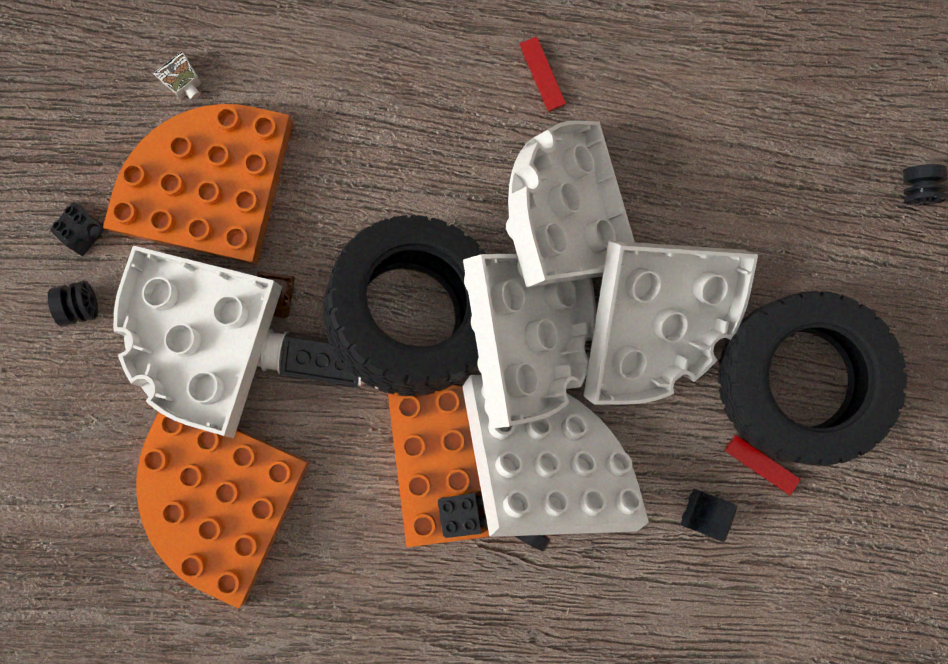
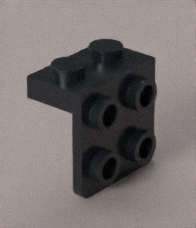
(77, 229)
(462, 515)
(709, 515)

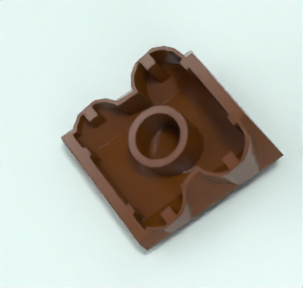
(287, 282)

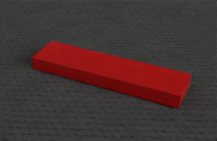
(542, 74)
(762, 465)

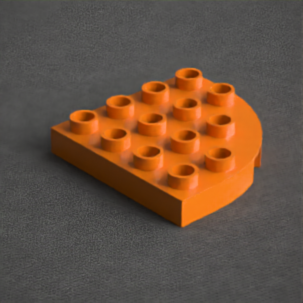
(203, 181)
(432, 460)
(214, 503)

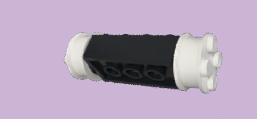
(304, 358)

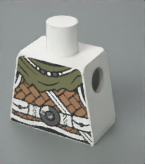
(180, 77)

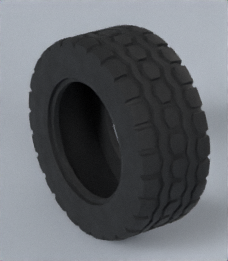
(359, 341)
(872, 368)

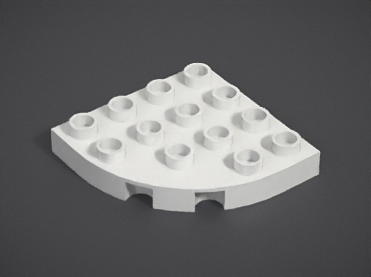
(565, 205)
(663, 317)
(192, 336)
(527, 338)
(552, 473)

